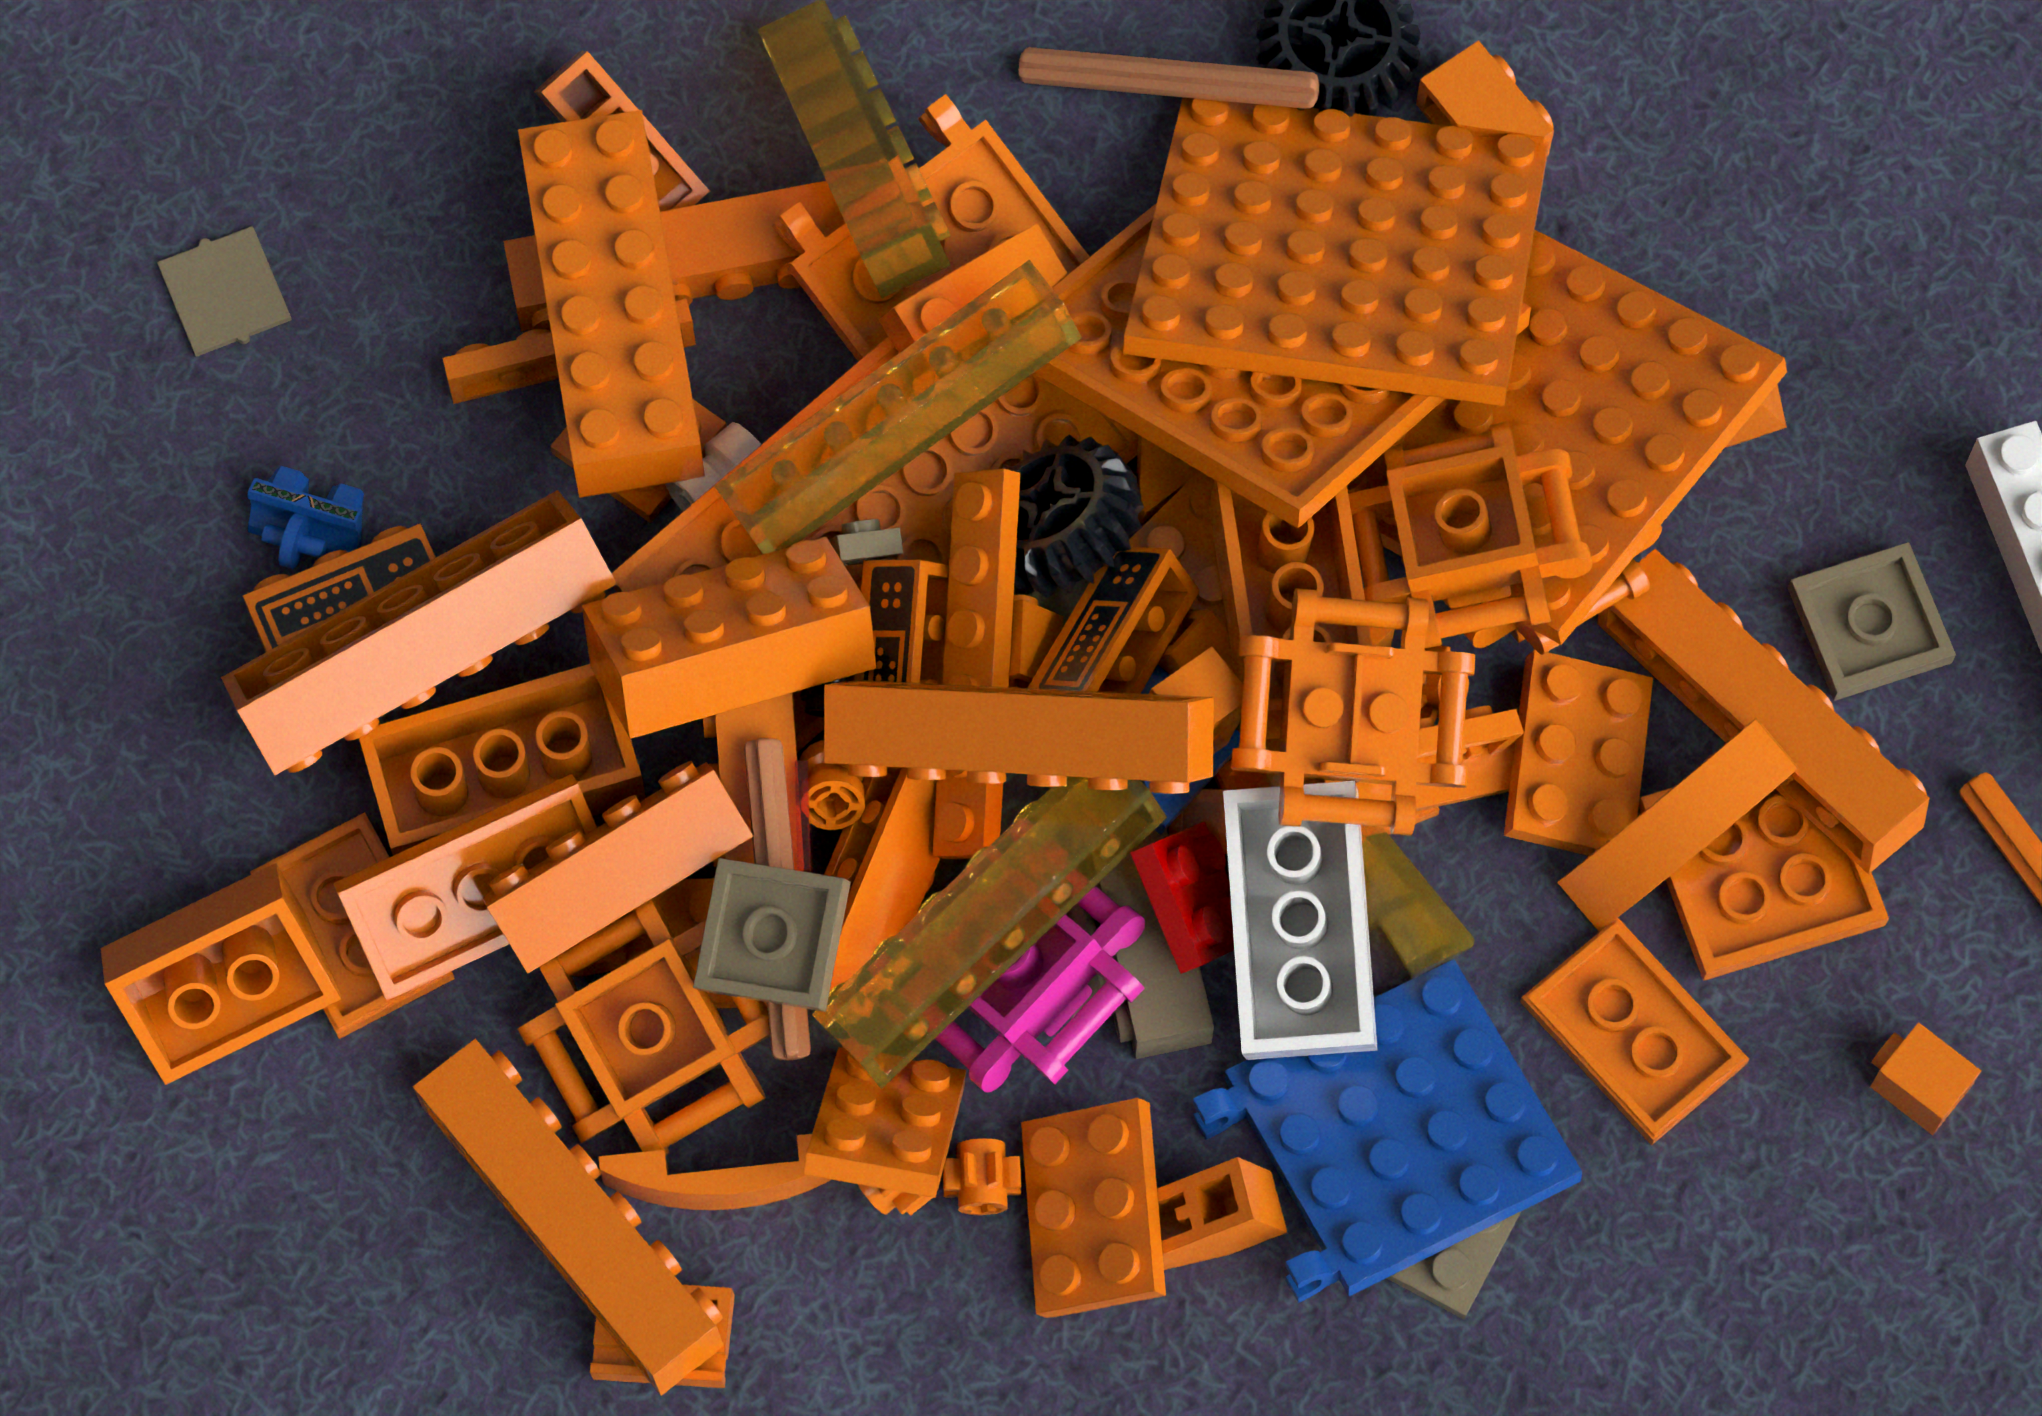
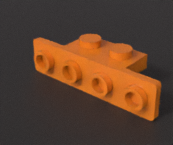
(1486, 752)

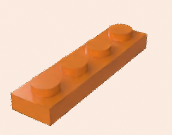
(528, 360)

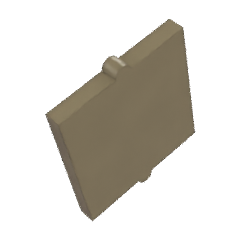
(224, 291)

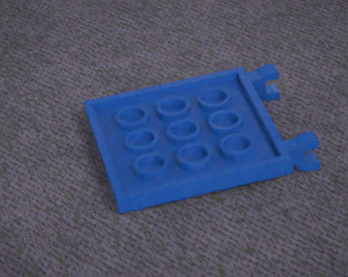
(1400, 1141)

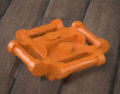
(1469, 531)
(1352, 712)
(644, 1033)

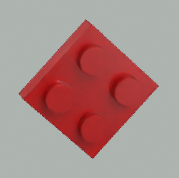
(1189, 894)

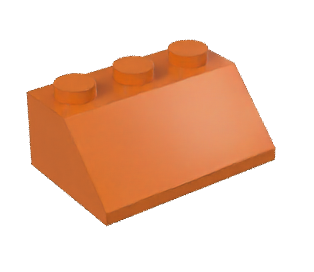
(219, 974)

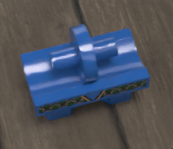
(304, 522)

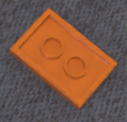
(311, 875)
(1634, 1030)

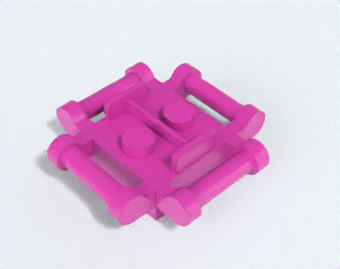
(1046, 990)

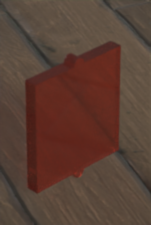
(803, 825)

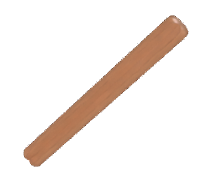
(1169, 77)
(774, 848)

